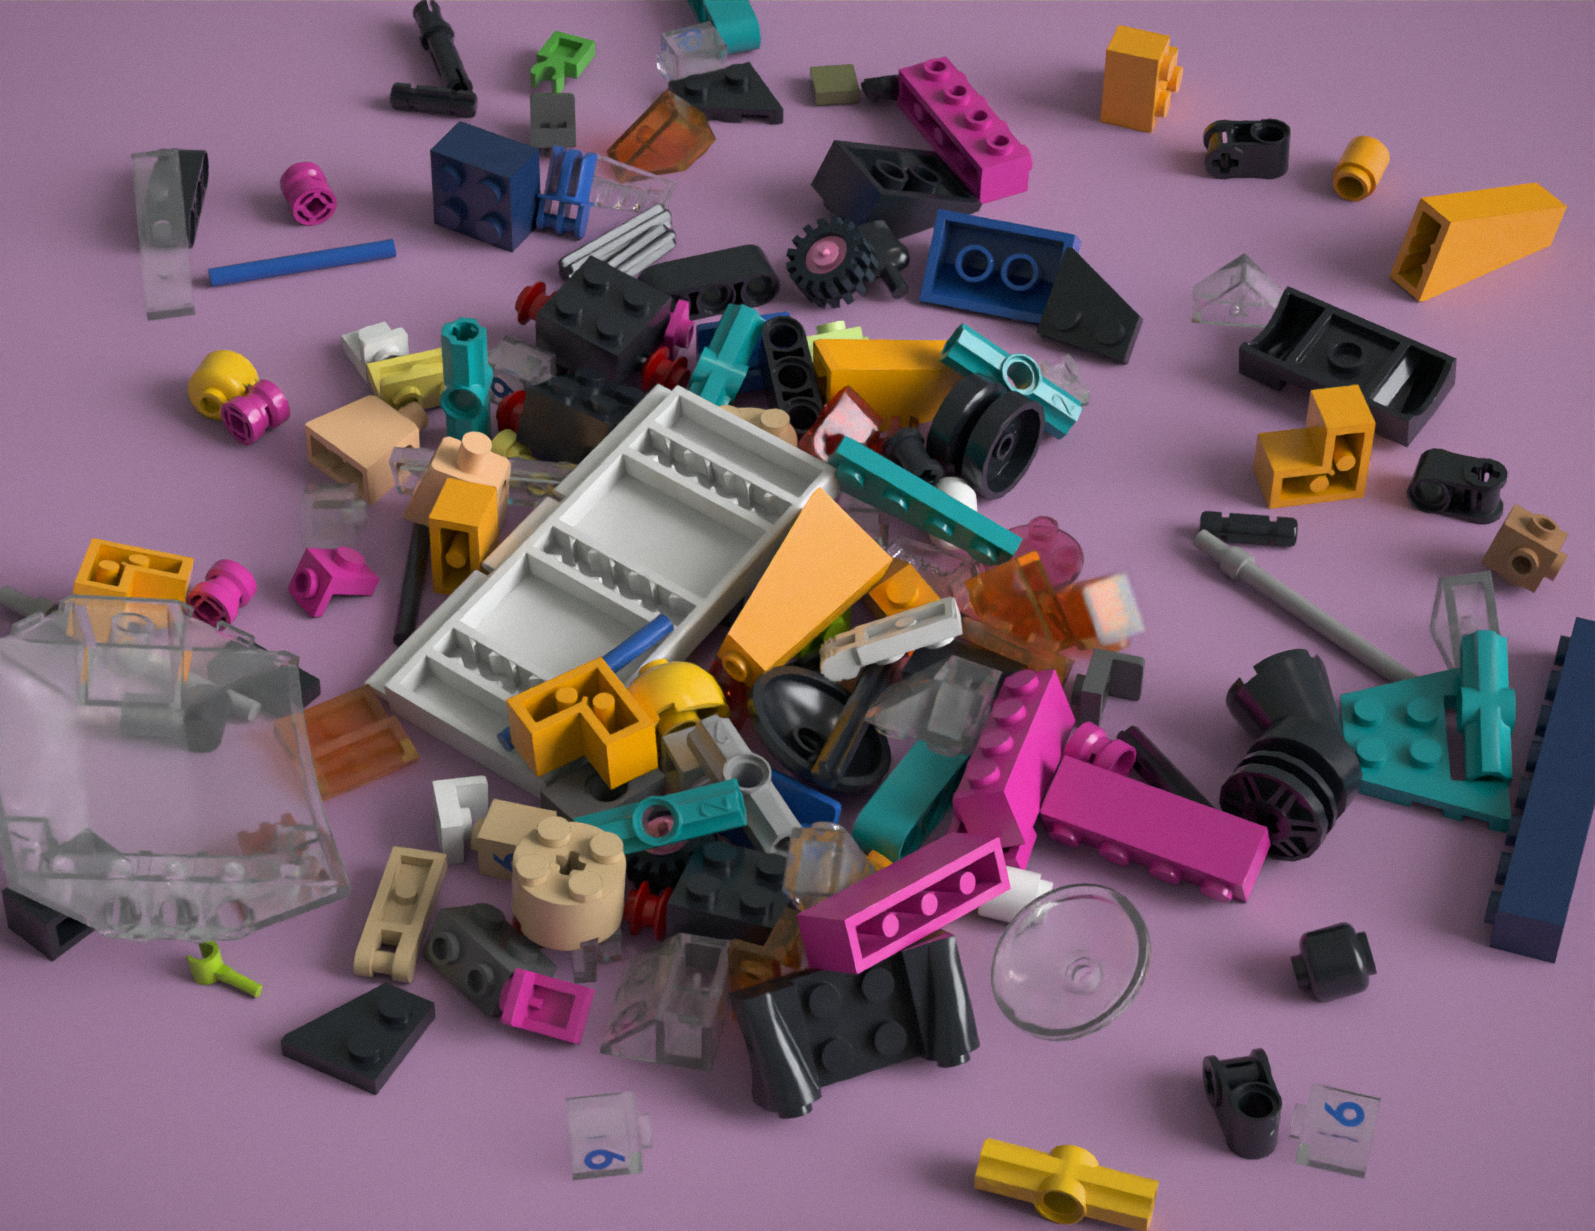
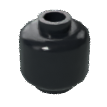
(1334, 962)

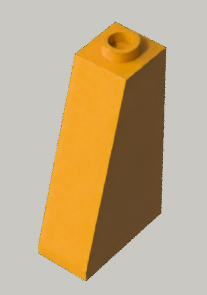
(1473, 234)
(887, 374)
(808, 584)

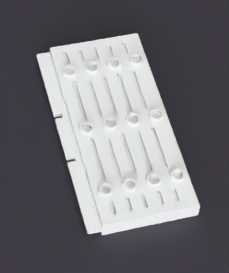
(654, 521)

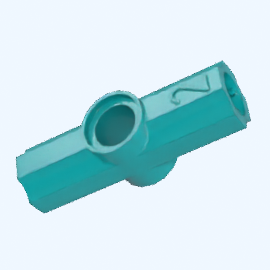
(972, 353)
(725, 360)
(466, 378)
(1485, 707)
(694, 814)

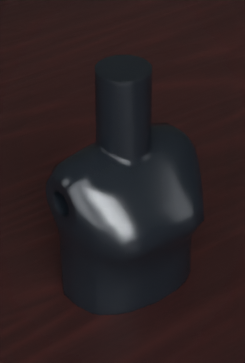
(891, 256)

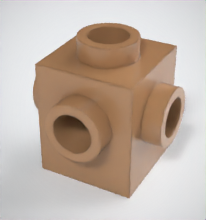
(1526, 549)

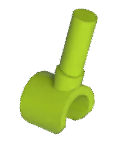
(213, 969)

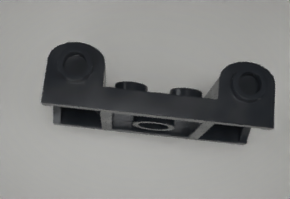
(1331, 348)
(840, 1025)

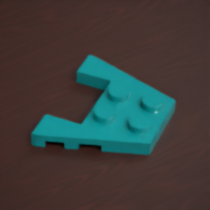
(1405, 753)

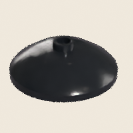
(794, 717)

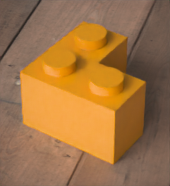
(1139, 78)
(1324, 458)
(133, 572)
(581, 716)

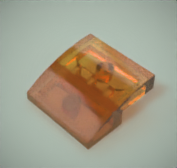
(355, 742)

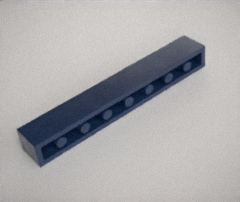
(1556, 809)

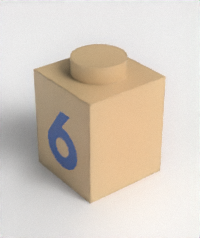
(501, 833)

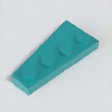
(920, 504)

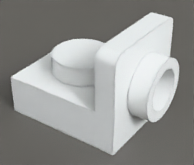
(373, 345)
(454, 808)

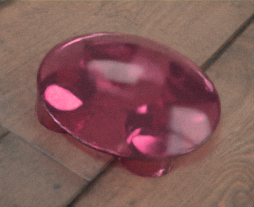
(1056, 548)

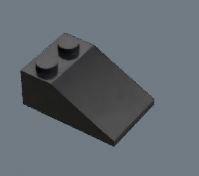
(891, 186)

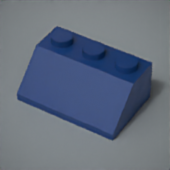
(993, 266)

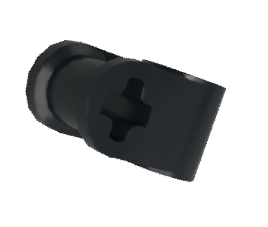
(1251, 148)
(1455, 484)
(1244, 1102)

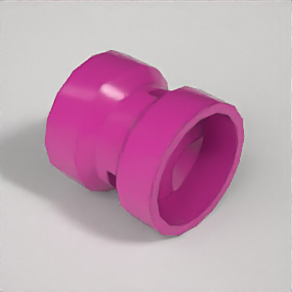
(308, 193)
(256, 411)
(222, 593)
(1092, 746)

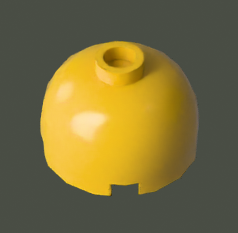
(677, 696)

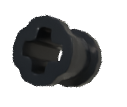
(908, 452)

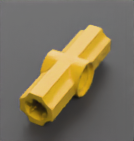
(1066, 1184)

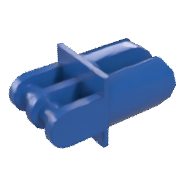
(570, 183)

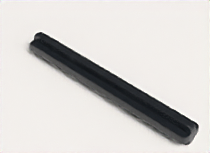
(851, 725)

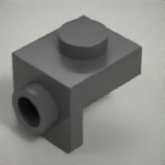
(552, 121)
(1107, 675)

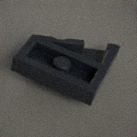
(729, 94)
(1089, 312)
(363, 1037)

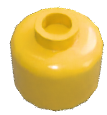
(219, 379)

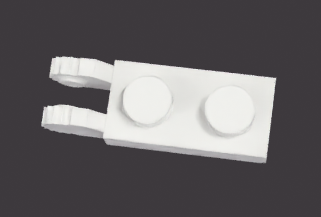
(890, 638)

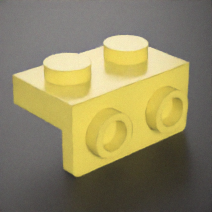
(408, 379)

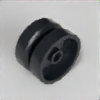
(986, 435)

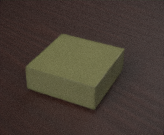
(834, 85)

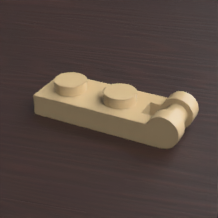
(400, 913)

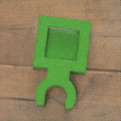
(561, 57)

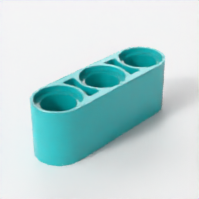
(732, 20)
(909, 803)

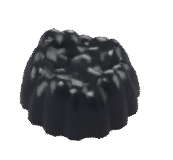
(881, 87)

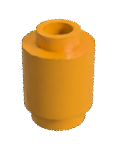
(1360, 168)

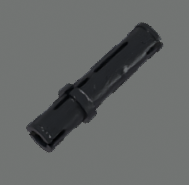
(438, 41)

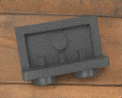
(480, 952)

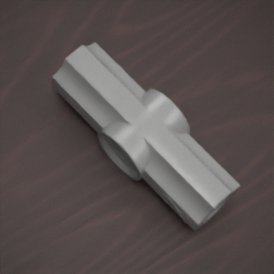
(726, 757)

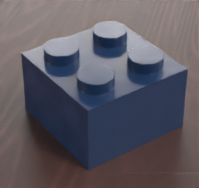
(485, 186)

